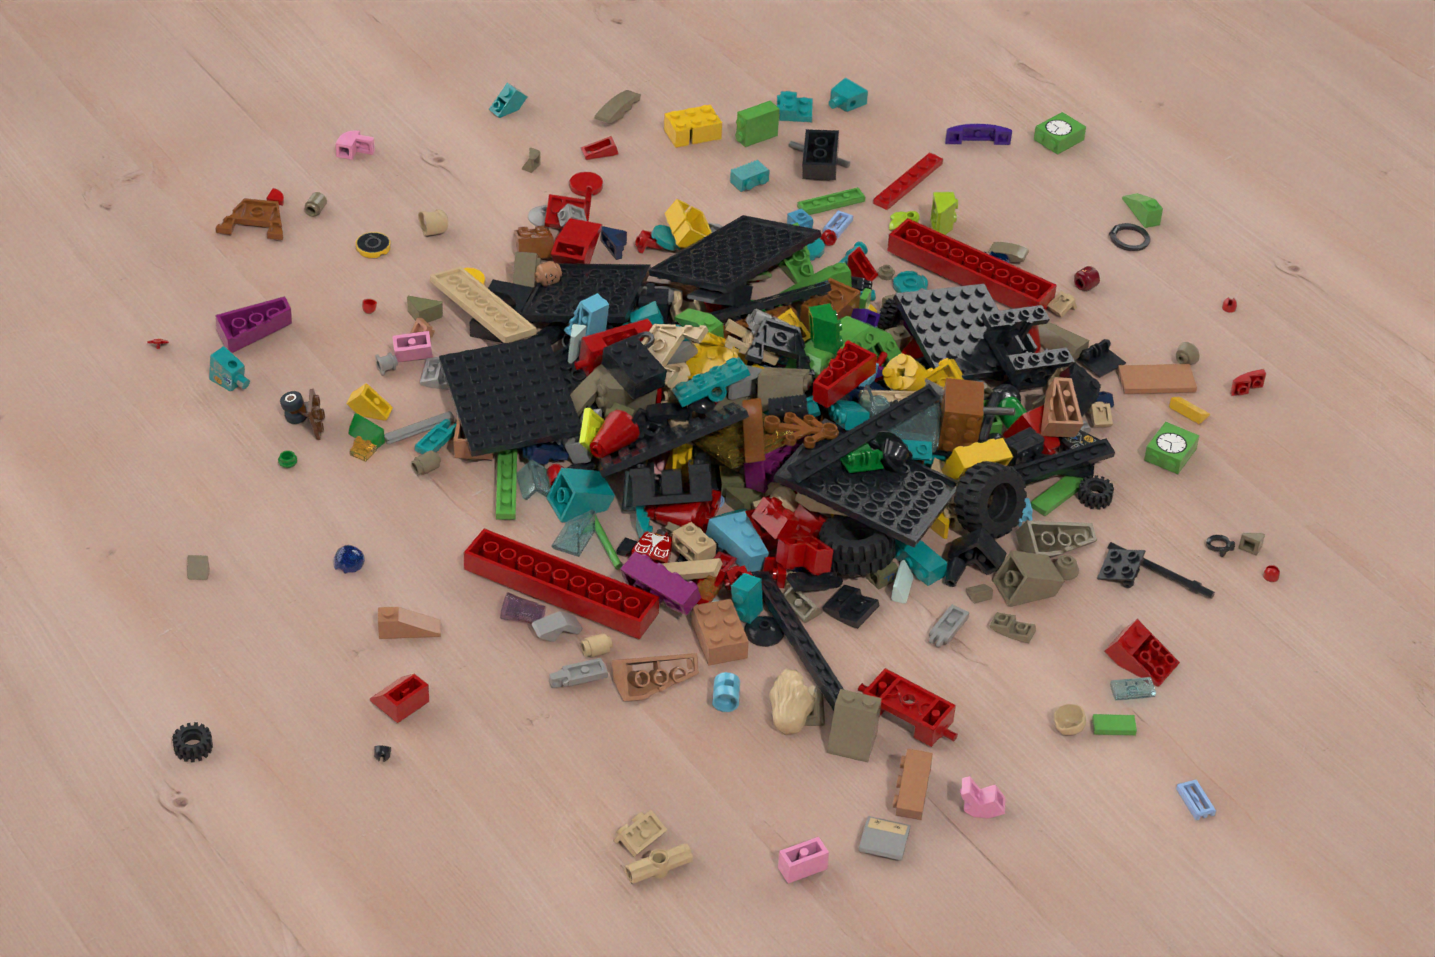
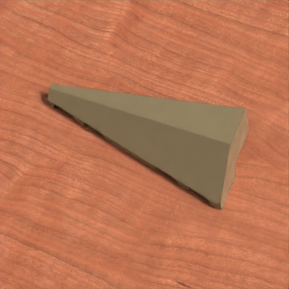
(1056, 337)

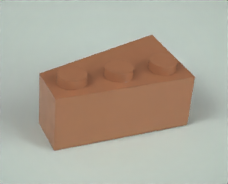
(1061, 410)
(913, 784)

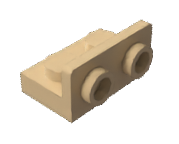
(641, 833)

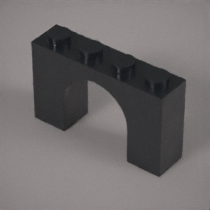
(513, 295)

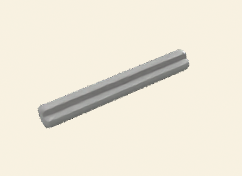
(417, 428)

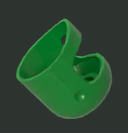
(1011, 402)

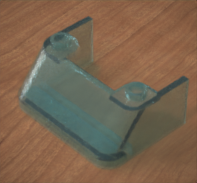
(922, 427)

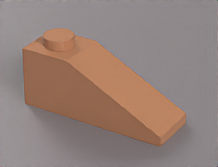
(404, 623)

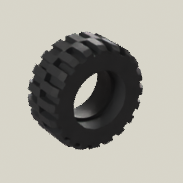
(974, 494)
(856, 546)

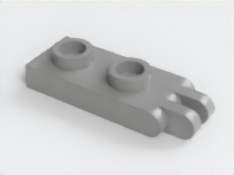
(948, 625)

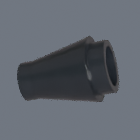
(954, 571)

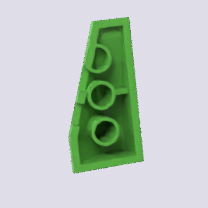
(798, 265)
(838, 272)

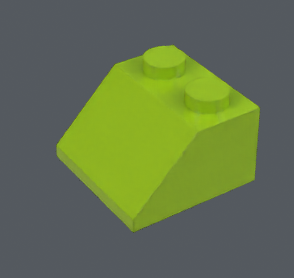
(943, 211)

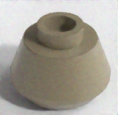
(1187, 353)
(1067, 567)

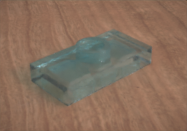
(1132, 688)

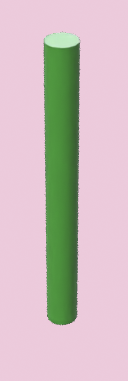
(607, 544)

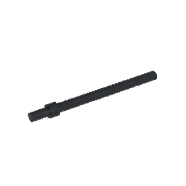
(1194, 586)

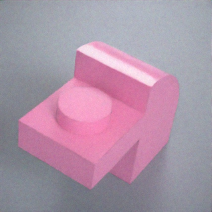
(352, 142)
(982, 802)

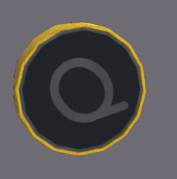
(373, 244)

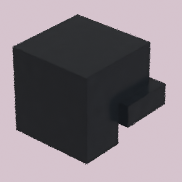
(660, 295)

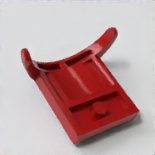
(557, 203)

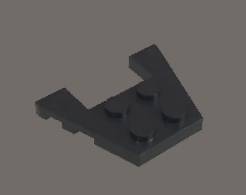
(779, 339)

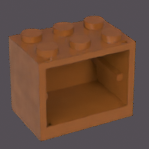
(842, 299)
(961, 413)

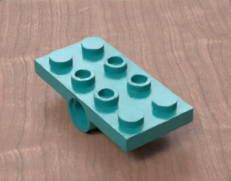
(711, 383)

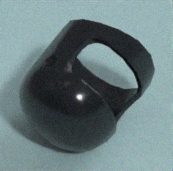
(701, 406)

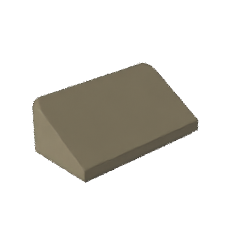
(802, 605)
(816, 717)

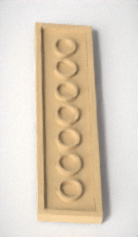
(483, 305)

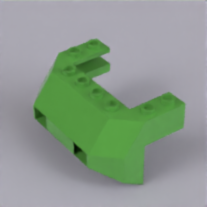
(858, 332)

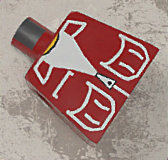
(655, 545)

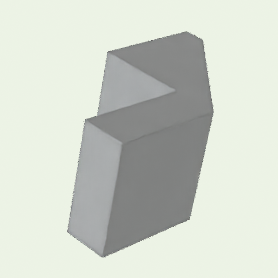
(554, 624)

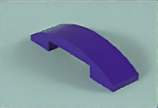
(978, 132)

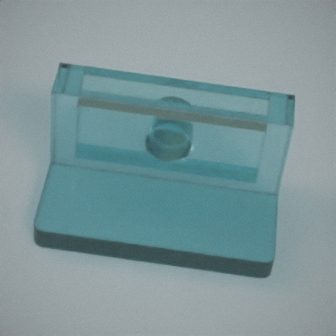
(533, 479)

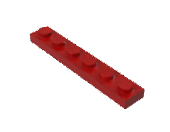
(908, 181)

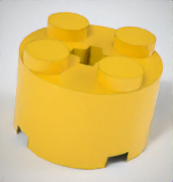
(904, 374)

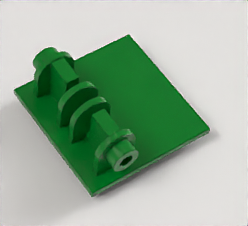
(863, 460)

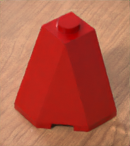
(1034, 420)

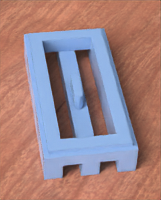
(841, 224)
(1192, 800)

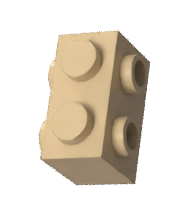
(693, 543)

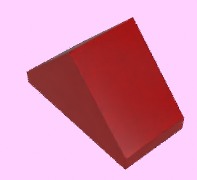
(860, 265)

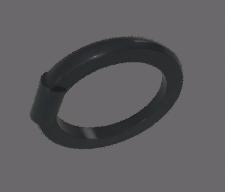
(1129, 226)

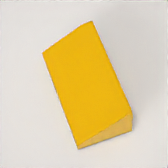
(711, 339)
(1188, 409)

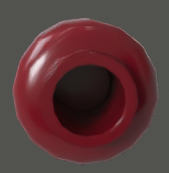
(1086, 278)

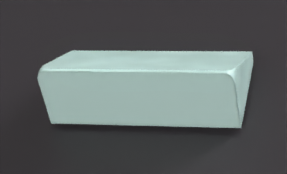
(577, 333)
(902, 583)

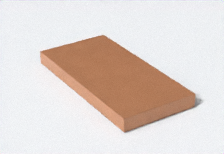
(1157, 378)

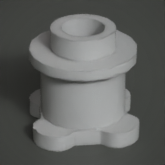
(386, 363)

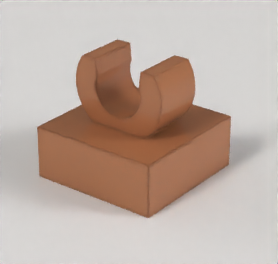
(421, 326)

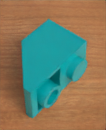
(508, 101)

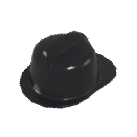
(894, 450)

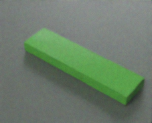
(832, 201)
(1056, 495)

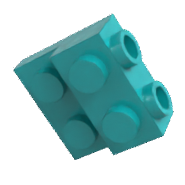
(794, 108)

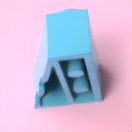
(591, 313)
(739, 539)

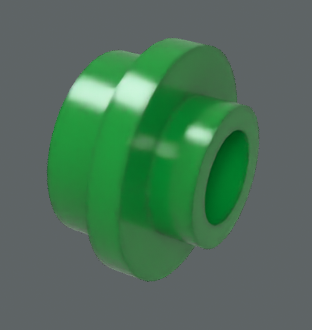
(287, 459)

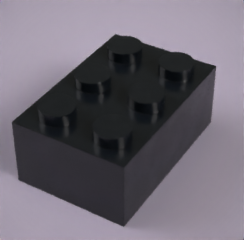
(820, 154)
(634, 367)

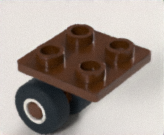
(297, 410)

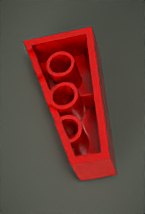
(844, 373)

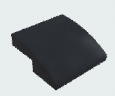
(850, 606)

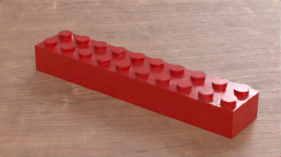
(969, 266)
(561, 583)

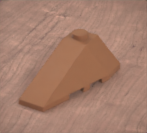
(648, 675)

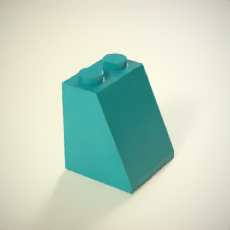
(579, 492)

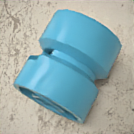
(726, 692)

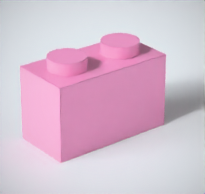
(412, 346)
(803, 860)

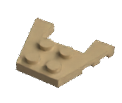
(748, 337)
(667, 341)

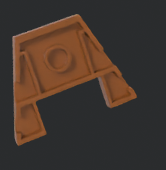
(254, 213)

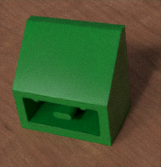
(825, 328)

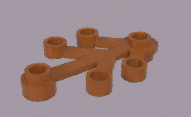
(822, 431)

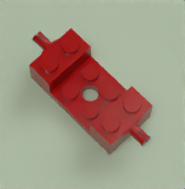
(592, 345)
(784, 523)
(927, 713)

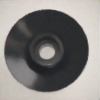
(764, 631)

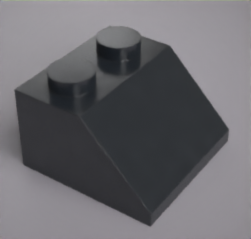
(1085, 386)

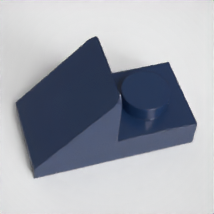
(614, 241)

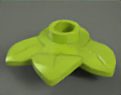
(899, 217)

